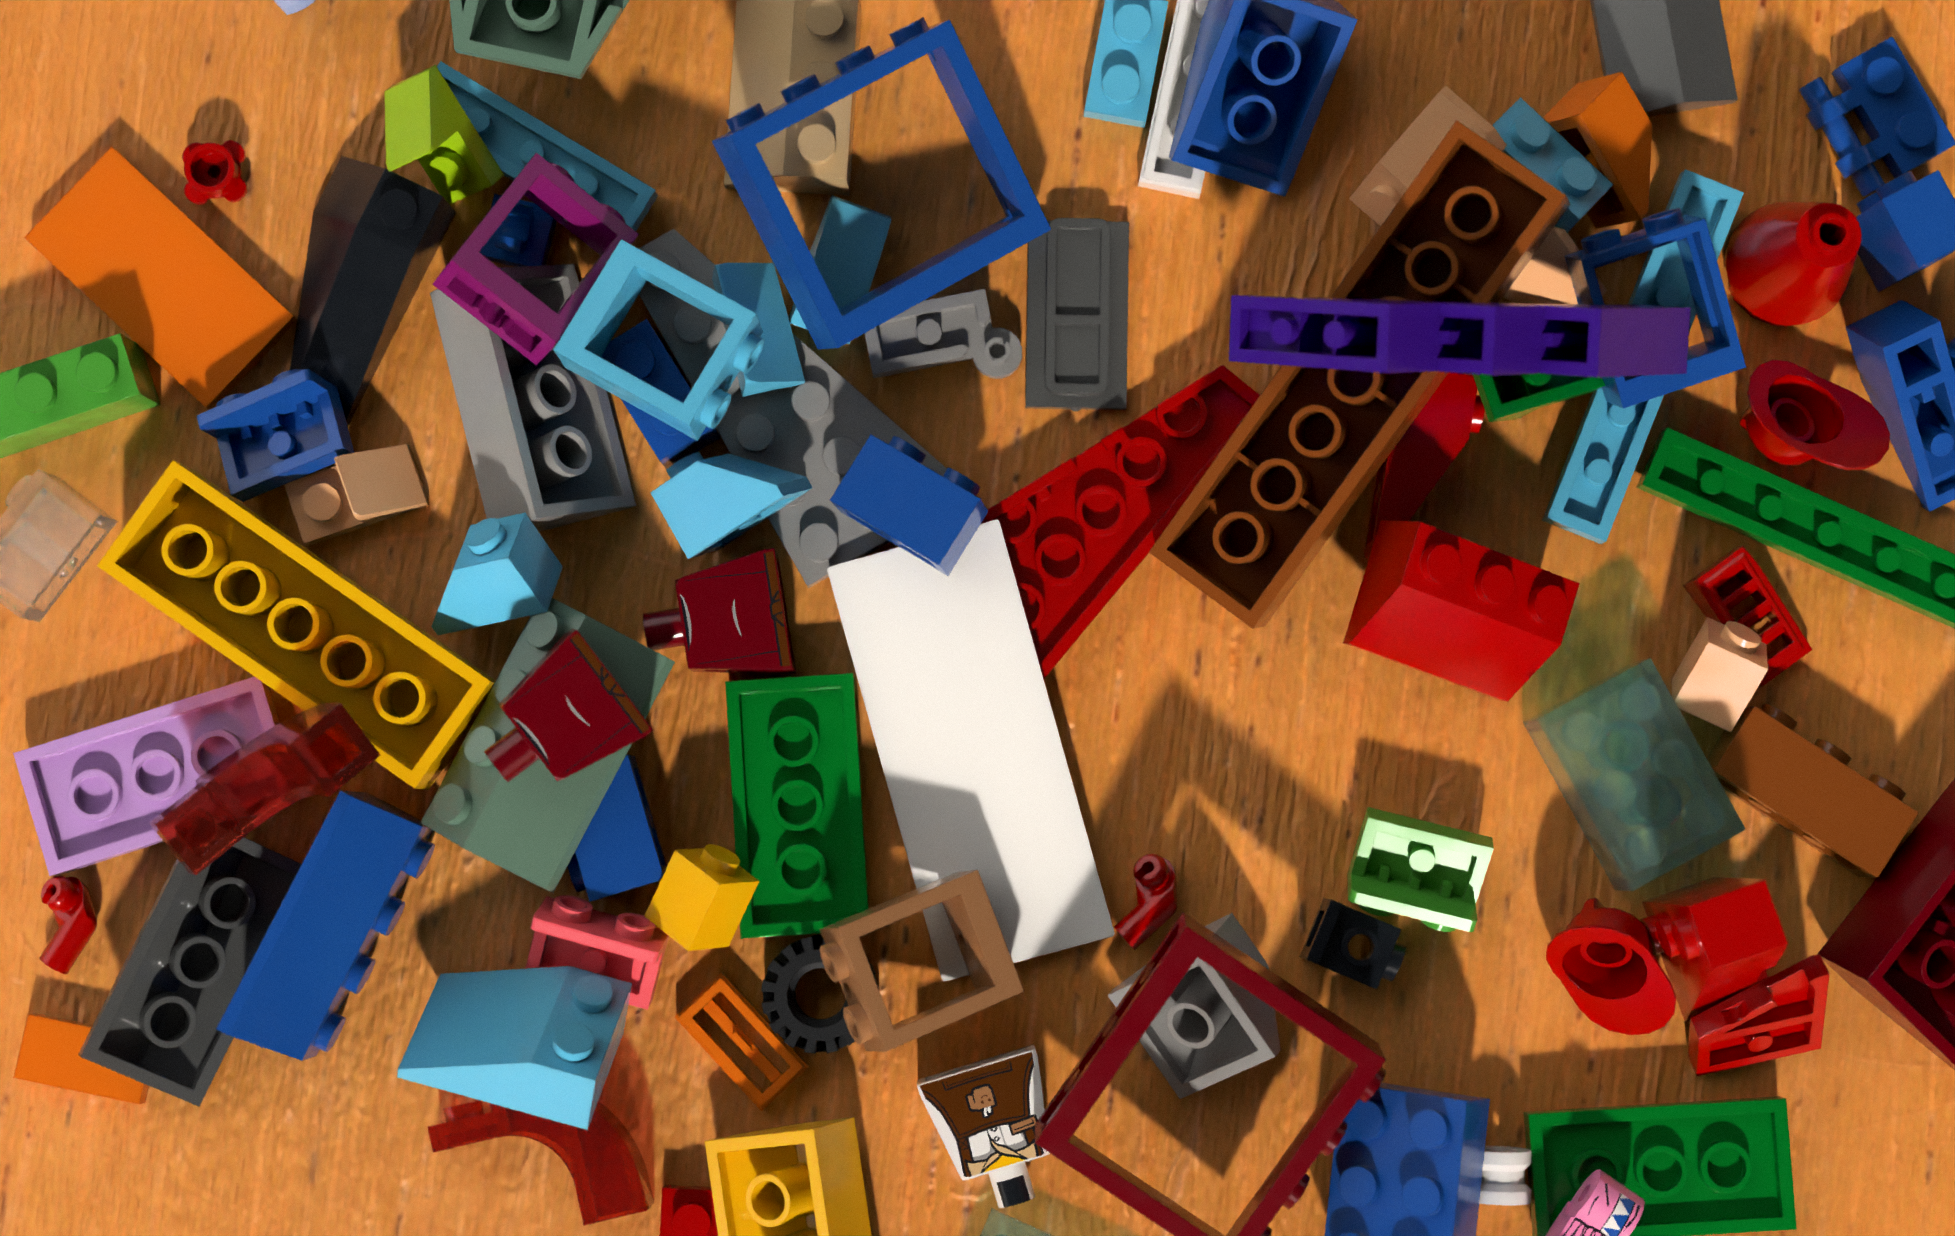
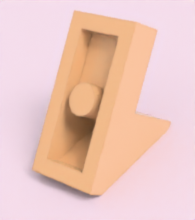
(356, 493)

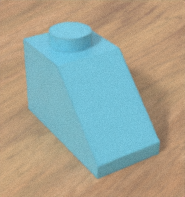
(722, 498)
(498, 576)

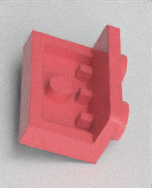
(607, 944)

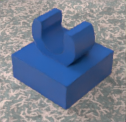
(522, 237)

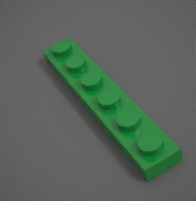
(1802, 524)

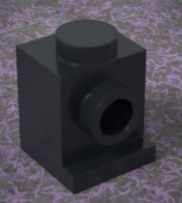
(1330, 938)

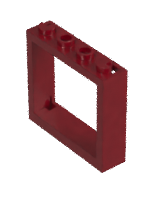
(1128, 1024)

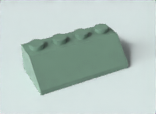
(534, 819)

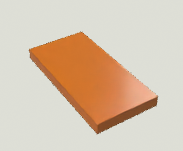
(161, 278)

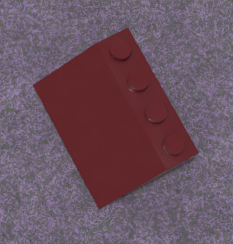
(1902, 934)

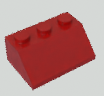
(1458, 609)

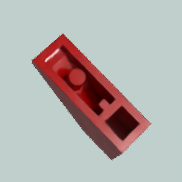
(1425, 452)

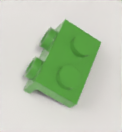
(1418, 870)

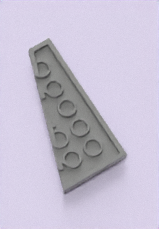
(798, 428)

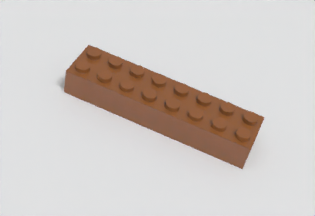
(1326, 432)

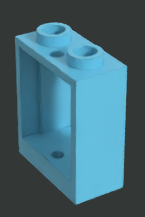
(605, 310)

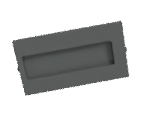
(1078, 316)

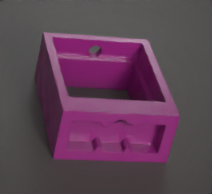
(498, 298)

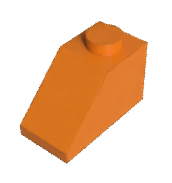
(1615, 136)

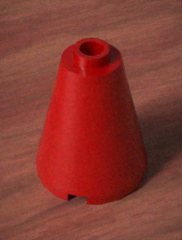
(1792, 260)

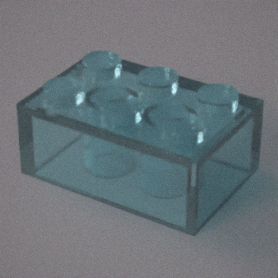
(1634, 775)

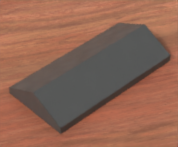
(1667, 51)
(187, 969)

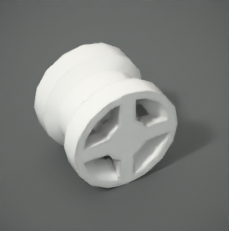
(1505, 1176)

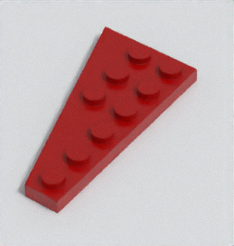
(1100, 513)

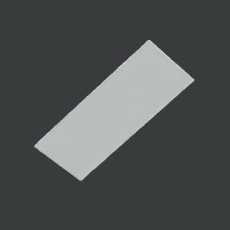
(971, 744)

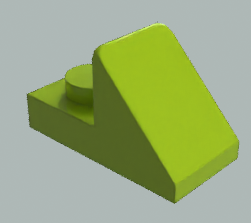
(431, 126)

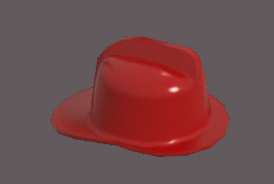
(1808, 418)
(1612, 970)

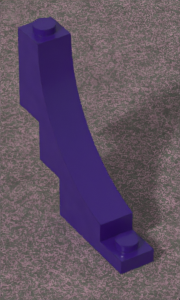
(1459, 336)

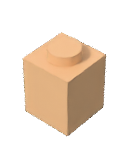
(1720, 673)

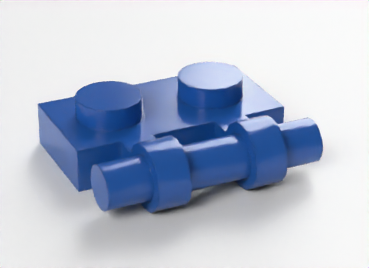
(1890, 108)

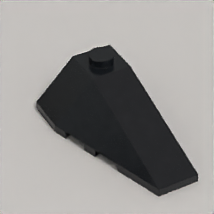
(361, 272)

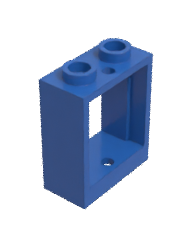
(1706, 360)

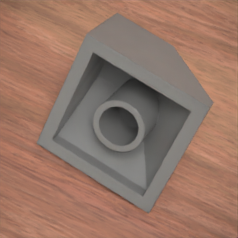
(1209, 1022)

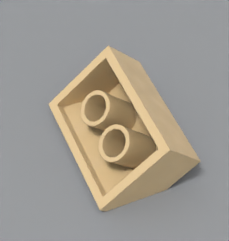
(778, 47)

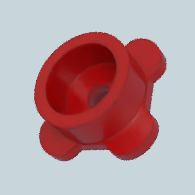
(199, 161)

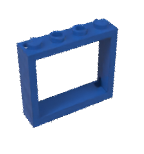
(768, 211)

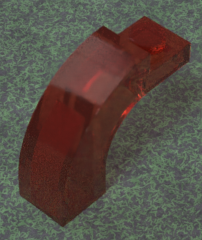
(285, 764)
(601, 1160)

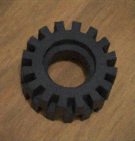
(782, 1007)

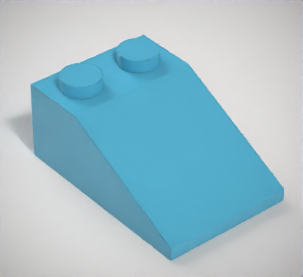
(521, 1039)

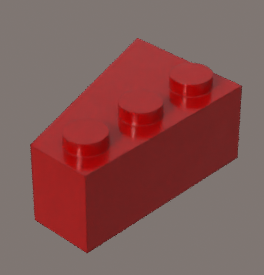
(1715, 939)

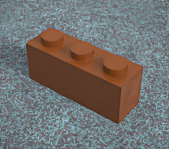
(1811, 790)

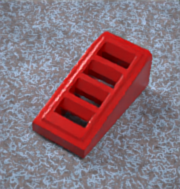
(1754, 583)

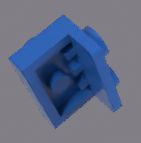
(278, 432)

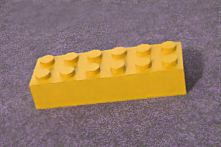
(297, 622)

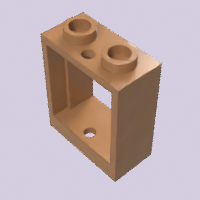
(976, 936)

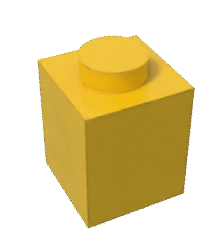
(702, 897)

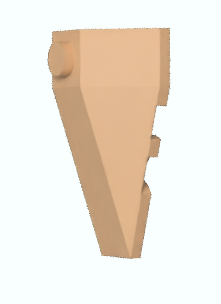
(1546, 274)

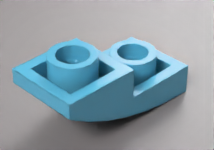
(847, 251)

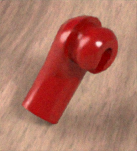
(1155, 899)
(75, 920)

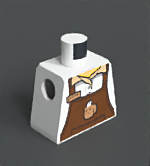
(989, 1119)

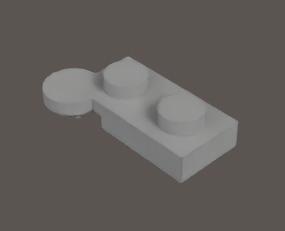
(941, 334)

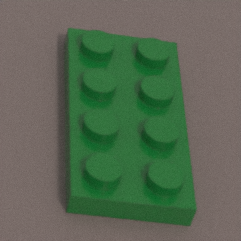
(797, 801)
(1691, 1162)

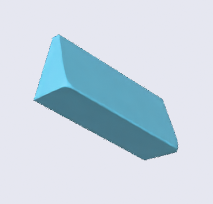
(759, 290)

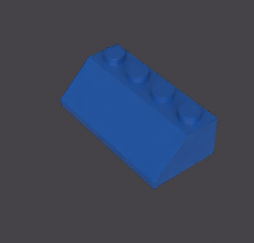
(328, 927)

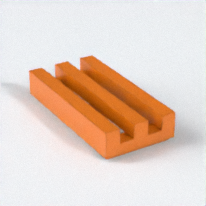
(705, 1000)

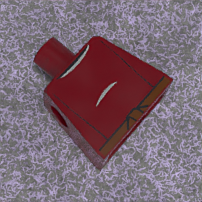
(729, 618)
(566, 714)

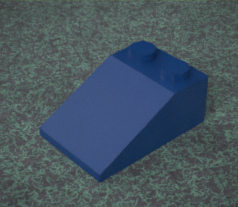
(1259, 87)

